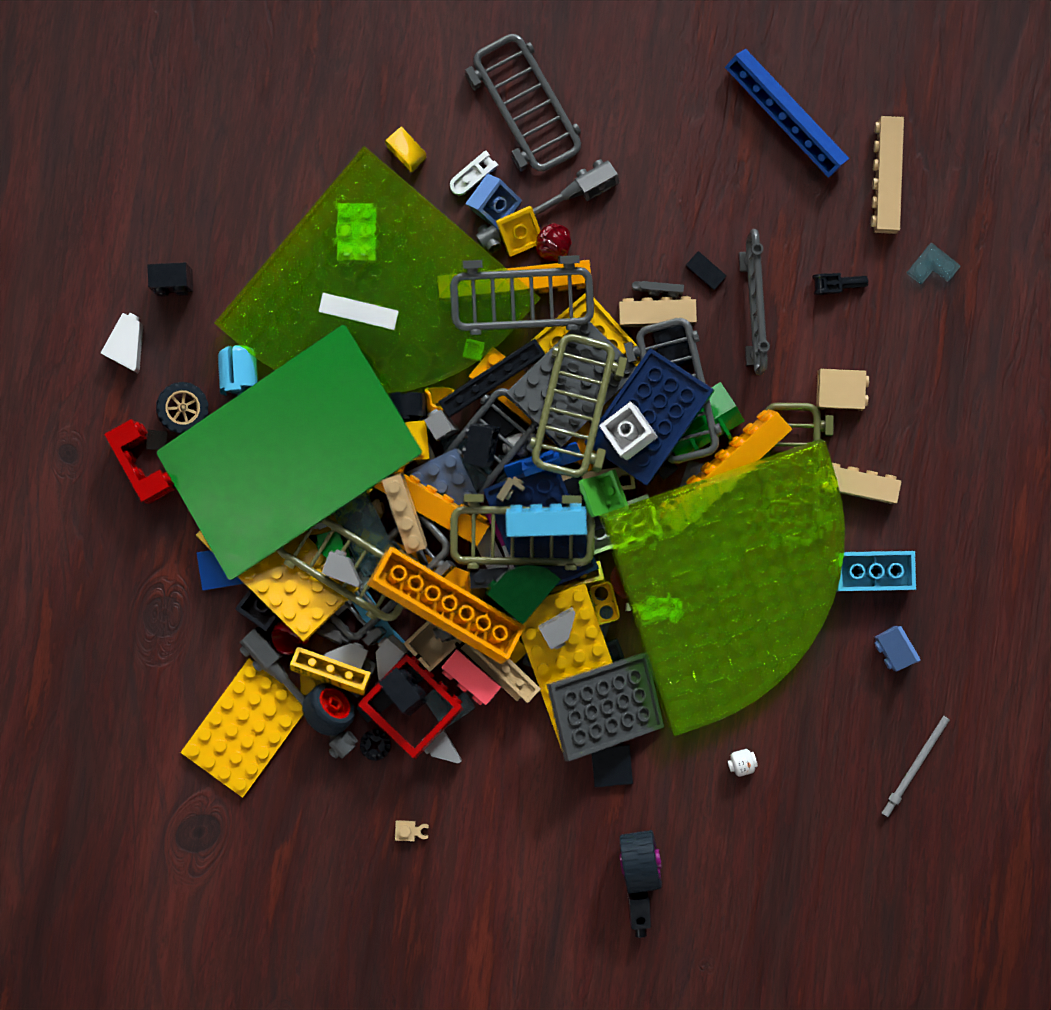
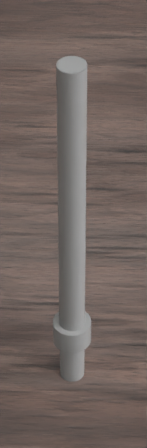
(895, 797)

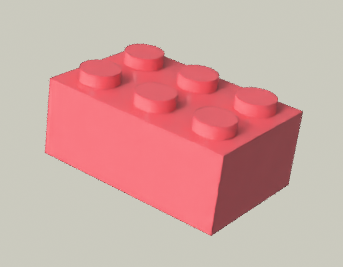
(470, 677)

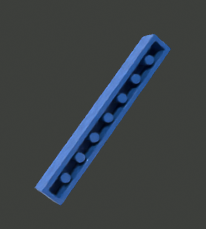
(786, 112)

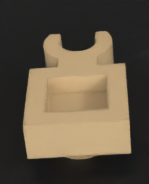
(407, 831)

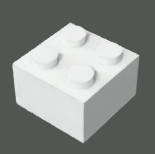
(628, 431)

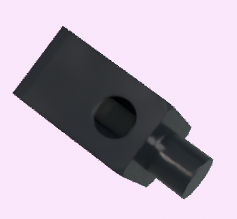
(639, 913)

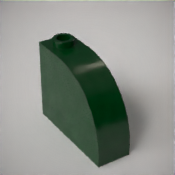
(522, 590)

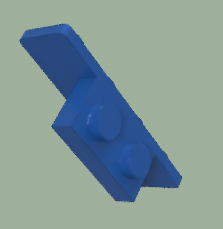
(528, 467)

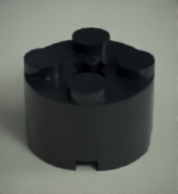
(410, 405)

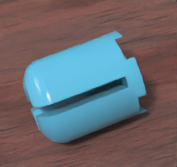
(236, 370)

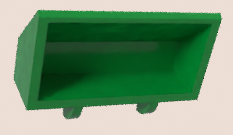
(724, 413)

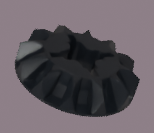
(384, 746)

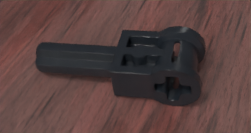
(834, 283)

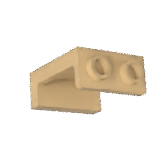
(841, 389)

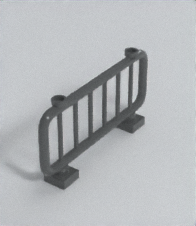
(521, 158)
(751, 262)
(473, 274)
(692, 337)
(487, 402)
(442, 569)

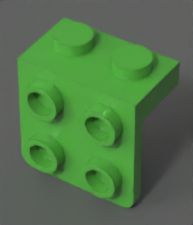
(602, 493)

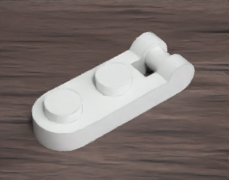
(472, 174)

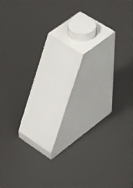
(125, 342)

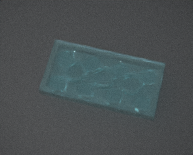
(362, 520)

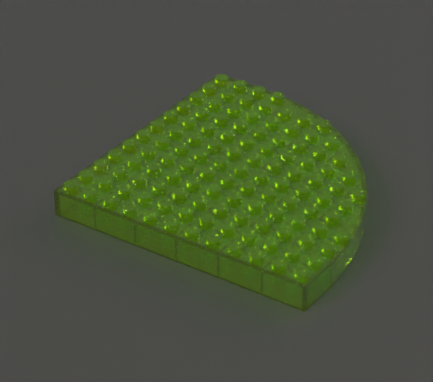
(406, 268)
(731, 579)

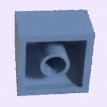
(493, 200)
(896, 648)

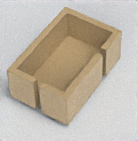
(430, 649)

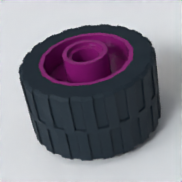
(640, 861)

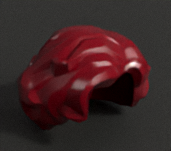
(553, 242)
(285, 639)

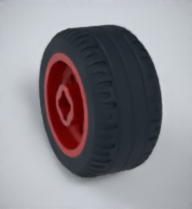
(328, 709)

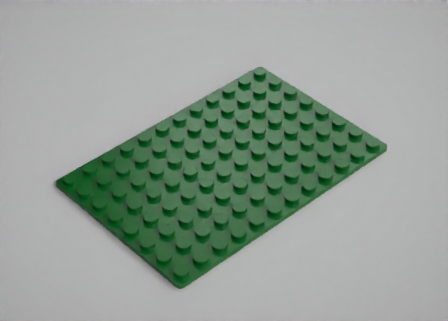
(288, 452)

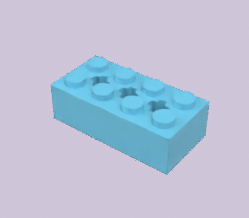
(546, 521)
(883, 580)

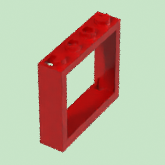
(439, 687)

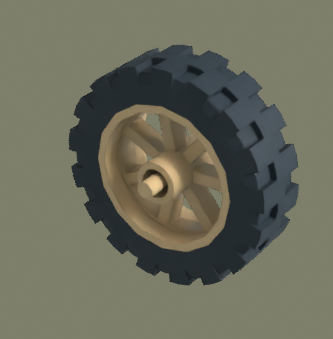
(168, 393)

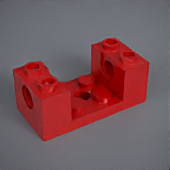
(125, 438)

